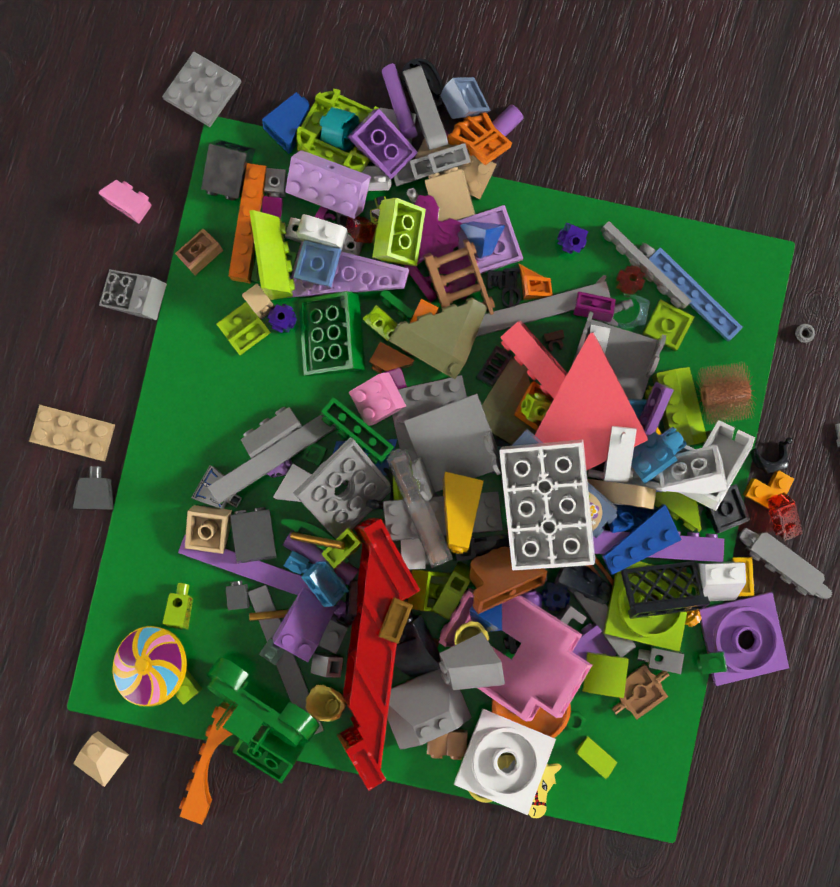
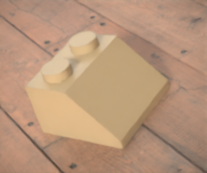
(207, 528)

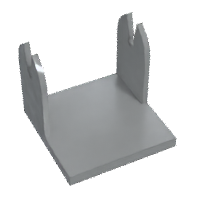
(630, 356)
(453, 441)

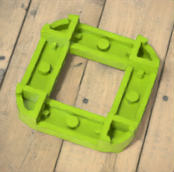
(310, 130)

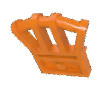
(487, 146)

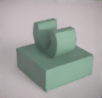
(272, 652)

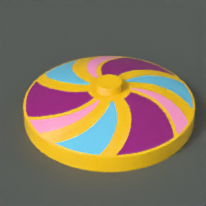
(149, 666)

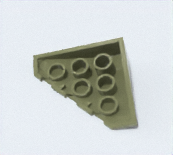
(442, 338)
(504, 400)

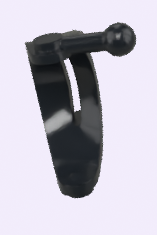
(768, 467)

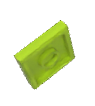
(669, 322)

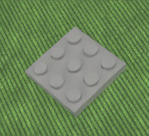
(202, 89)

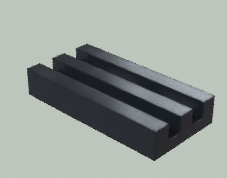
(351, 602)

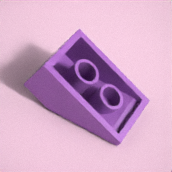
(382, 143)
(303, 625)

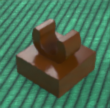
(553, 337)

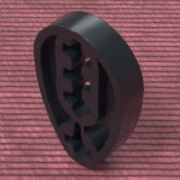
(431, 75)

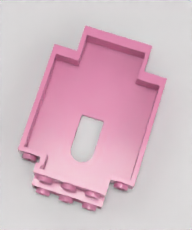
(543, 667)

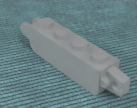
(785, 562)

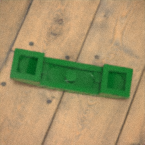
(297, 525)

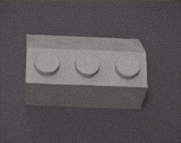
(270, 431)

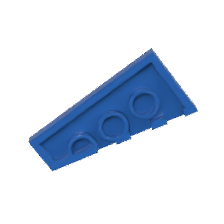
(647, 539)

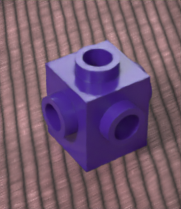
(572, 238)
(285, 324)

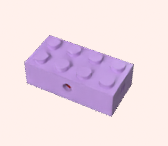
(327, 184)

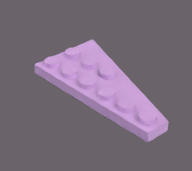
(354, 275)

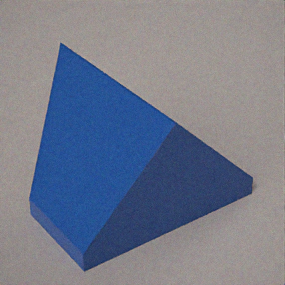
(483, 236)
(489, 619)

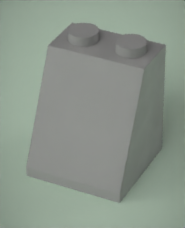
(471, 664)

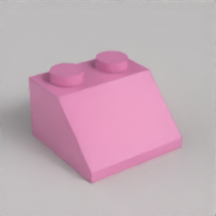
(126, 200)

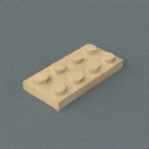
(475, 172)
(72, 433)

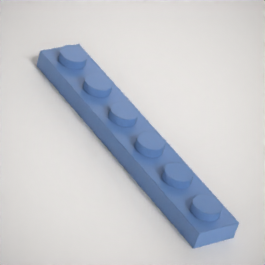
(700, 299)

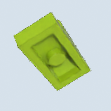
(337, 556)

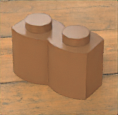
(451, 744)

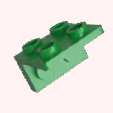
(394, 308)

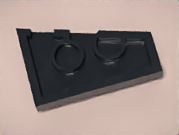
(584, 581)

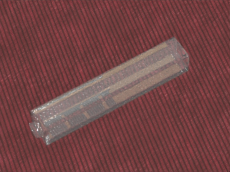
(419, 509)

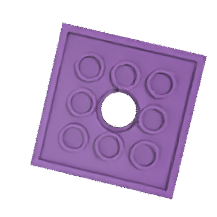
(726, 621)

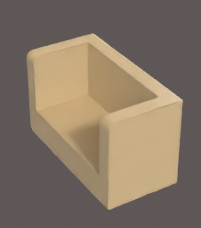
(258, 301)

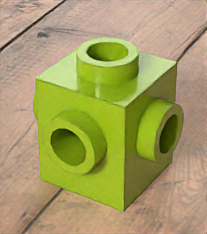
(535, 407)

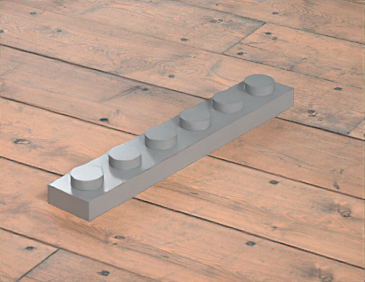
(639, 260)

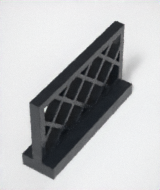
(671, 604)

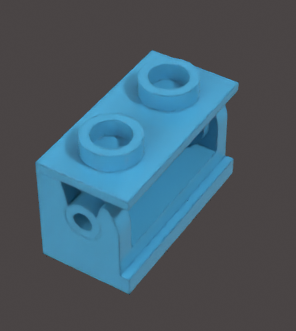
(325, 583)

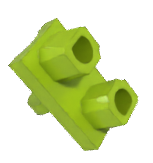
(381, 322)

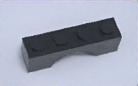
(482, 546)

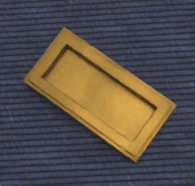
(395, 620)

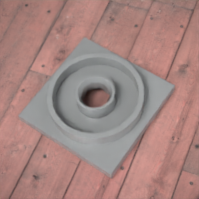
(350, 507)

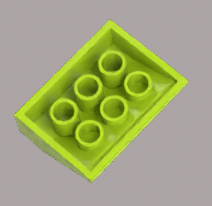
(271, 255)

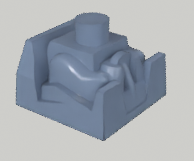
(464, 98)

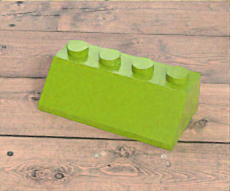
(683, 407)

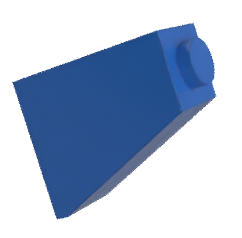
(285, 120)

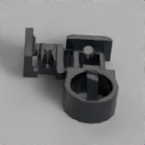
(508, 281)

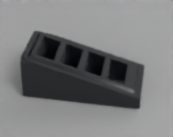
(483, 378)

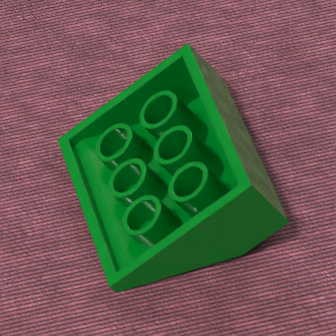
(331, 334)

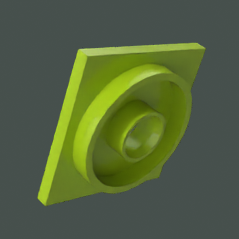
(659, 630)

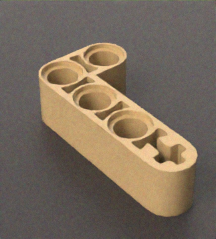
(625, 493)

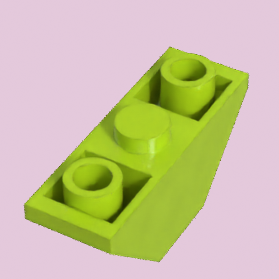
(680, 507)
(453, 591)

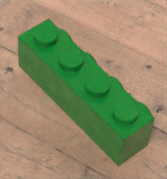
(352, 426)

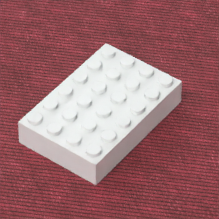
(547, 505)

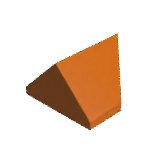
(534, 285)

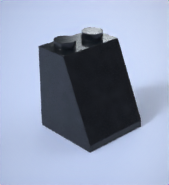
(226, 169)

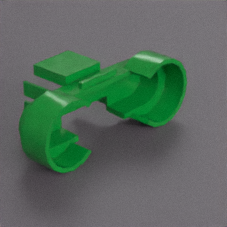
(250, 713)

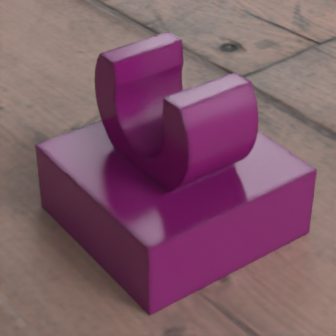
(323, 213)

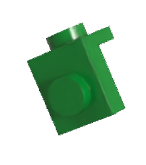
(712, 662)

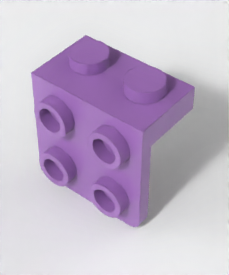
(592, 641)

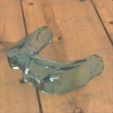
(642, 317)

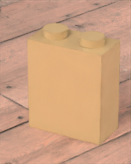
(451, 194)

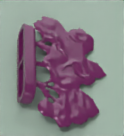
(439, 239)

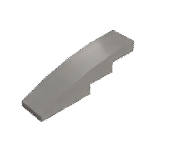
(432, 164)

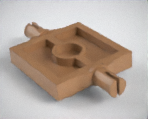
(642, 692)

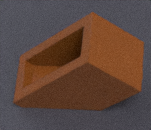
(388, 359)

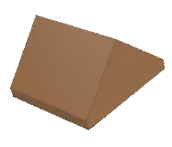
(199, 251)

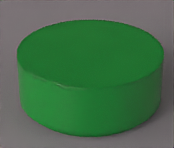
(576, 721)

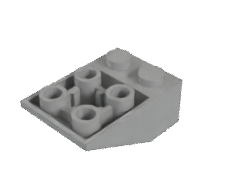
(133, 294)

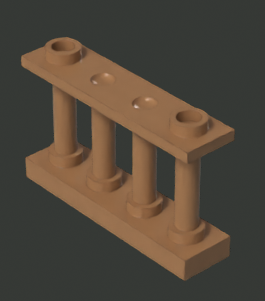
(440, 281)

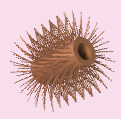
(726, 393)

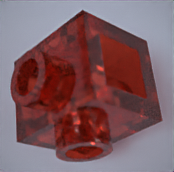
(628, 286)

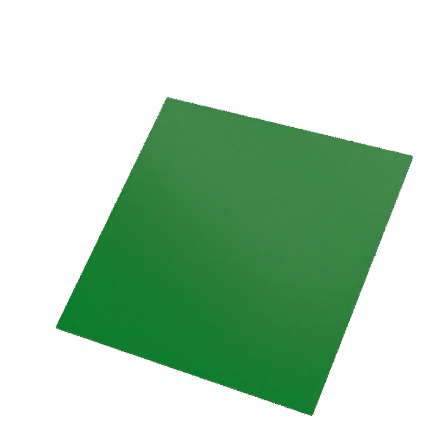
(206, 396)

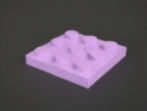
(507, 248)

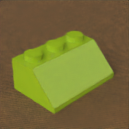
(399, 232)

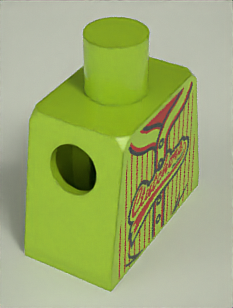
(178, 616)

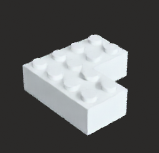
(732, 454)

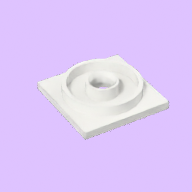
(480, 769)

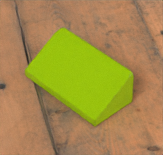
(596, 757)

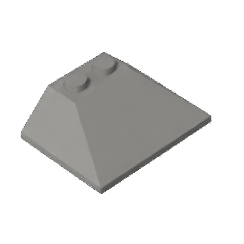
(425, 710)

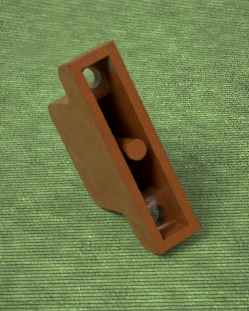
(498, 582)

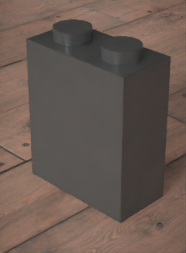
(253, 535)

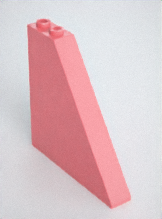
(589, 406)

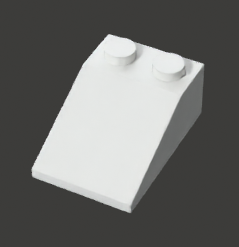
(695, 472)

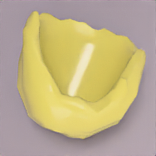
(469, 630)
(325, 703)

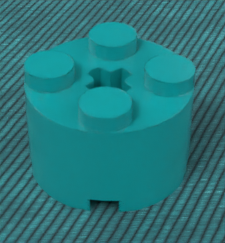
(337, 127)

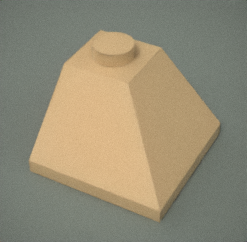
(100, 758)

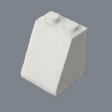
(721, 579)

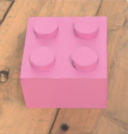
(377, 398)

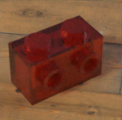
(784, 516)

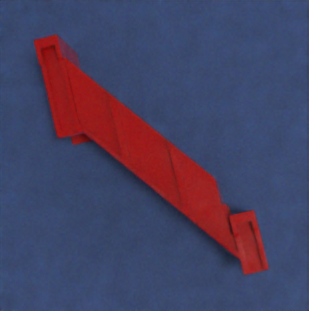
(371, 657)

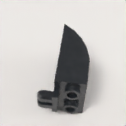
(416, 649)

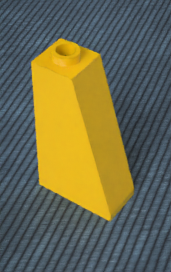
(460, 507)

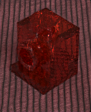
(360, 229)

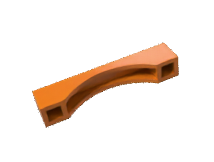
(244, 247)
(198, 800)

